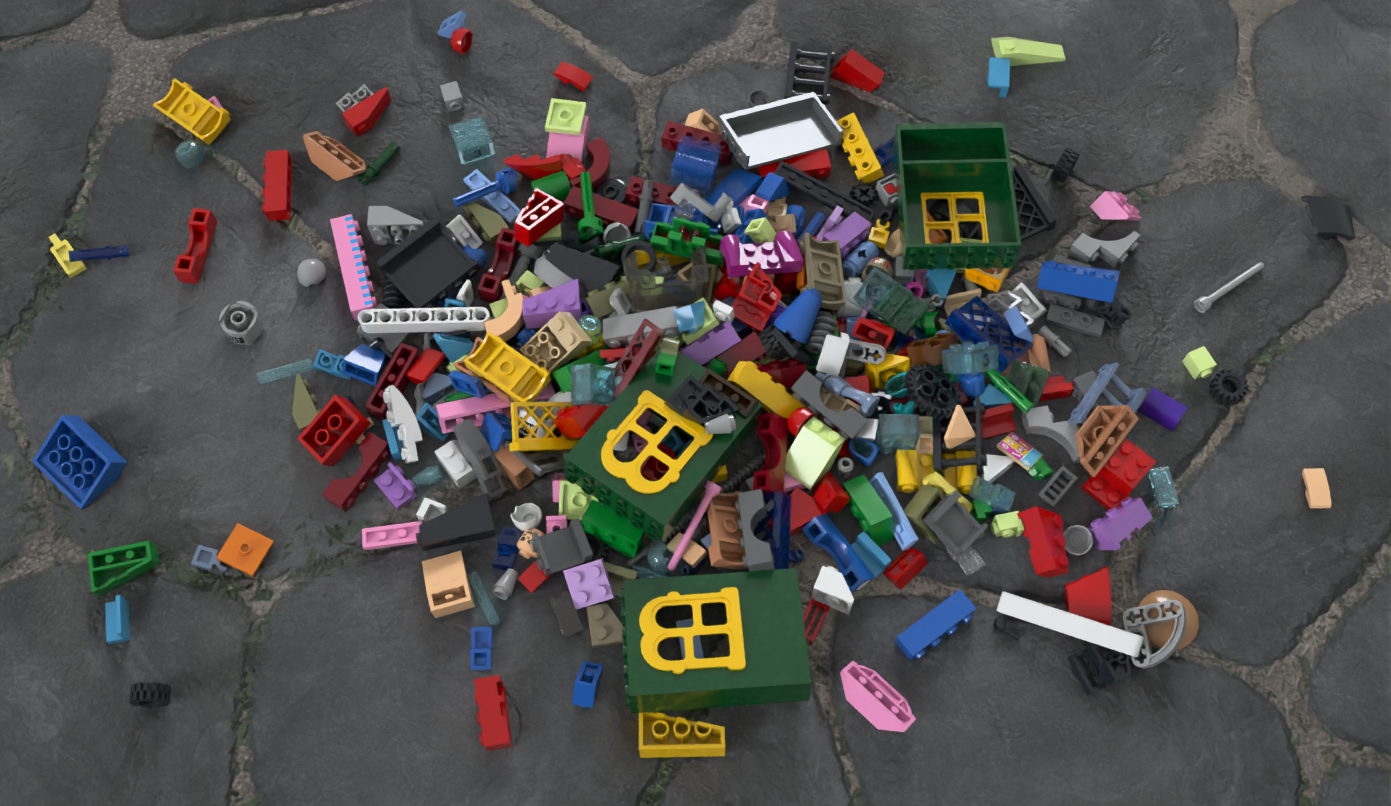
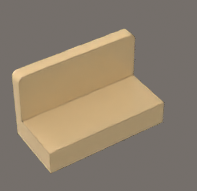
(958, 300)

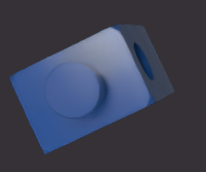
(365, 364)

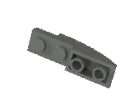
(481, 456)

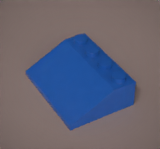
(78, 460)

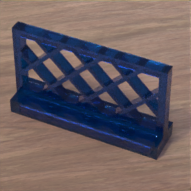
(968, 331)
(781, 528)

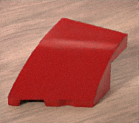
(533, 167)
(756, 299)
(1090, 597)

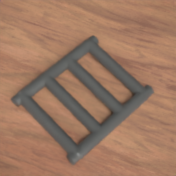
(529, 459)

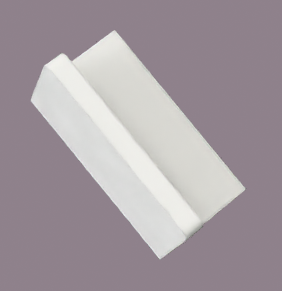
(833, 354)

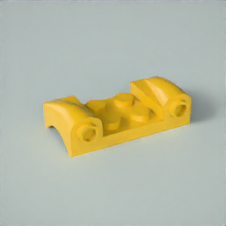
(193, 112)
(508, 369)
(915, 466)

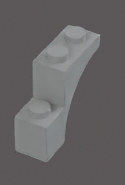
(1089, 249)
(1041, 421)

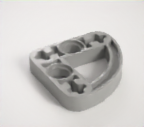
(1140, 627)

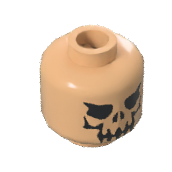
(524, 543)

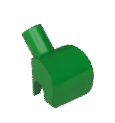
(1041, 470)

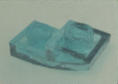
(1163, 487)
(992, 494)

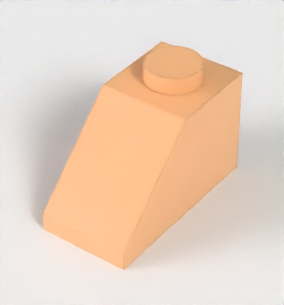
(702, 120)

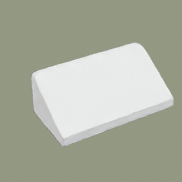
(1030, 304)

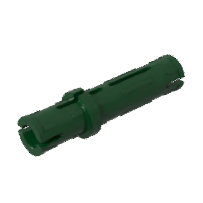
(374, 168)
(614, 247)

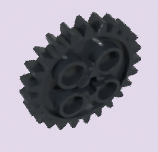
(932, 391)

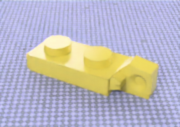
(61, 253)
(938, 481)

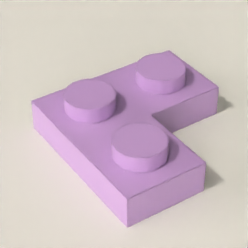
(831, 222)

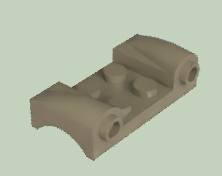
(824, 270)

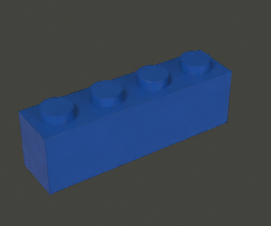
(935, 625)

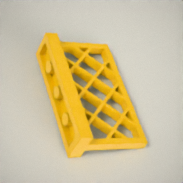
(537, 443)

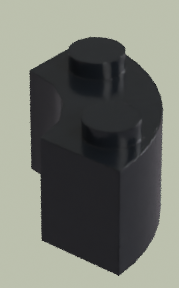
(940, 213)

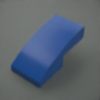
(481, 648)

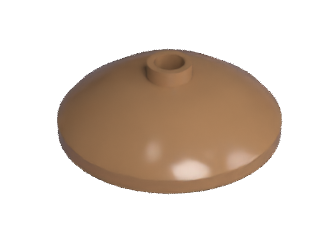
(1161, 633)

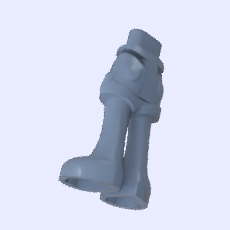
(842, 388)

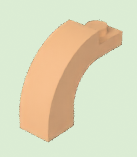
(512, 319)

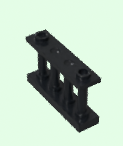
(794, 67)
(940, 463)

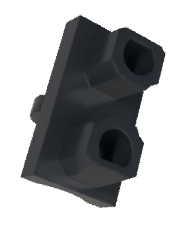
(884, 402)

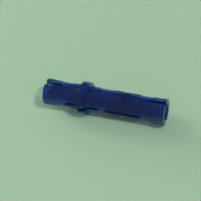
(98, 253)

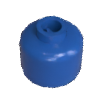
(972, 384)

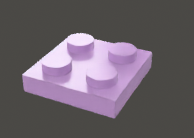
(589, 583)

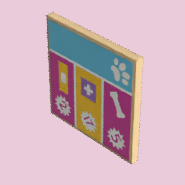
(1019, 451)

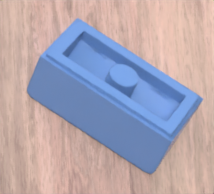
(1018, 324)

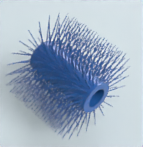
(692, 166)

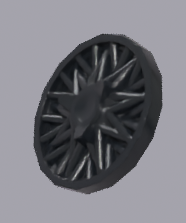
(612, 189)

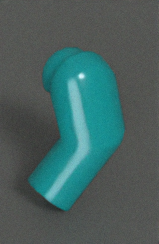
(904, 409)

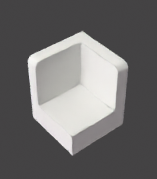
(430, 509)

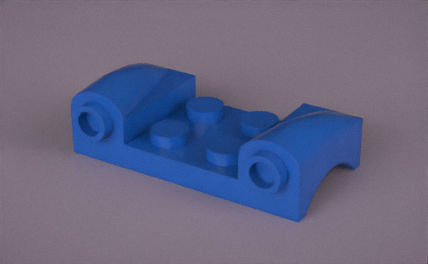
(665, 213)

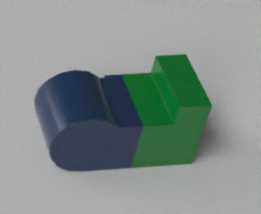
(982, 510)

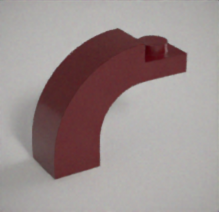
(600, 170)

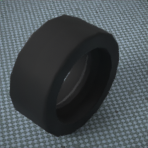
(640, 245)

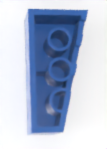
(1079, 280)

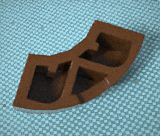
(930, 349)

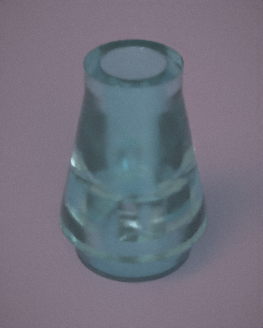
(429, 475)

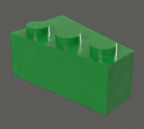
(869, 510)
(612, 530)
(120, 564)

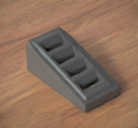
(1068, 475)

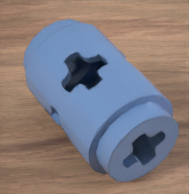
(856, 262)

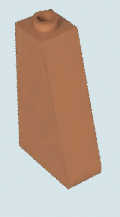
(513, 468)

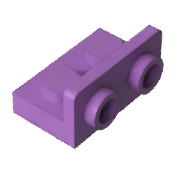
(395, 486)

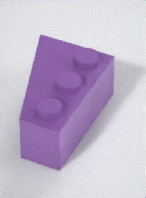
(849, 233)
(543, 307)
(711, 343)
(1119, 523)

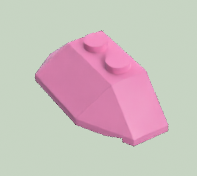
(876, 698)

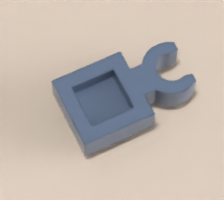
(206, 559)

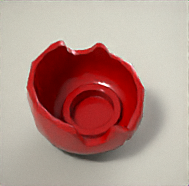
(461, 40)
(798, 419)

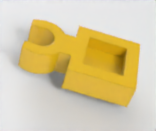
(879, 234)

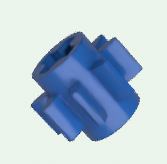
(525, 336)

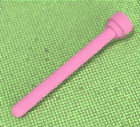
(710, 491)

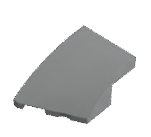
(1002, 302)

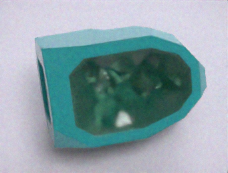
(895, 386)

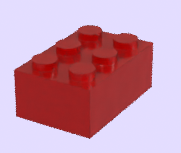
(333, 431)

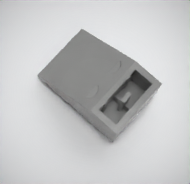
(390, 225)

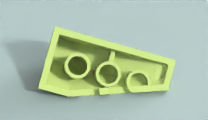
(1026, 51)

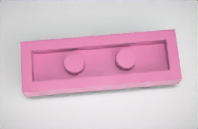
(390, 535)

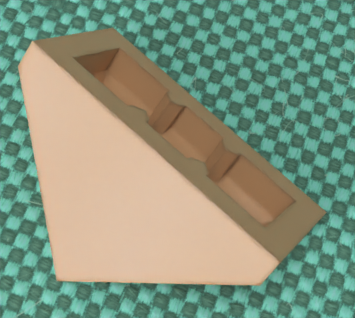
(958, 429)

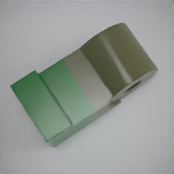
(667, 356)

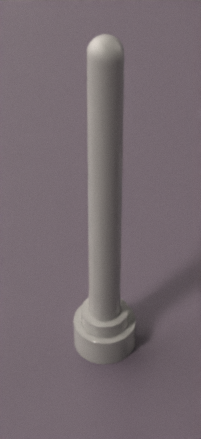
(1204, 303)

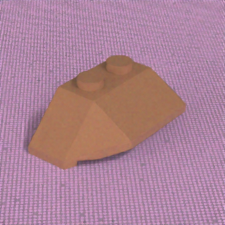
(332, 156)
(1103, 434)

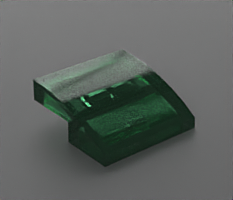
(901, 309)
(1028, 380)

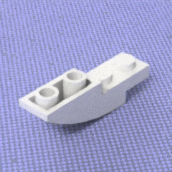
(402, 415)

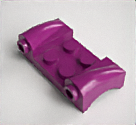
(774, 257)

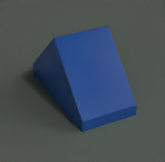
(773, 187)

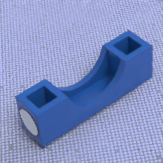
(826, 535)

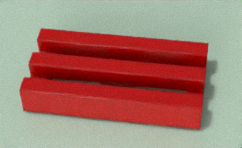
(819, 605)

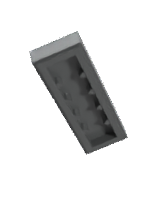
(1075, 320)

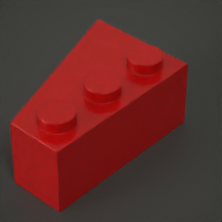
(1046, 540)

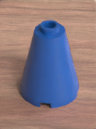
(800, 315)

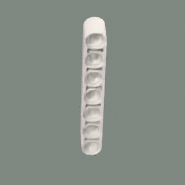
(416, 315)
(1070, 624)

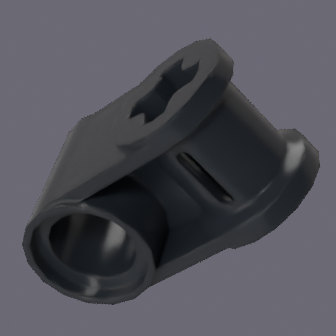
(1114, 313)

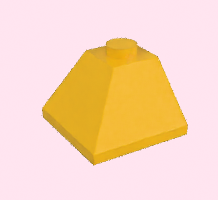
(884, 371)

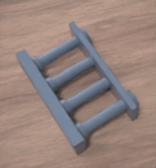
(1132, 397)

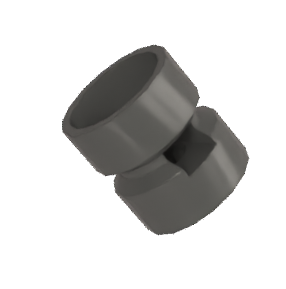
(758, 97)

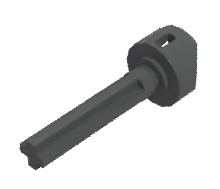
(527, 254)

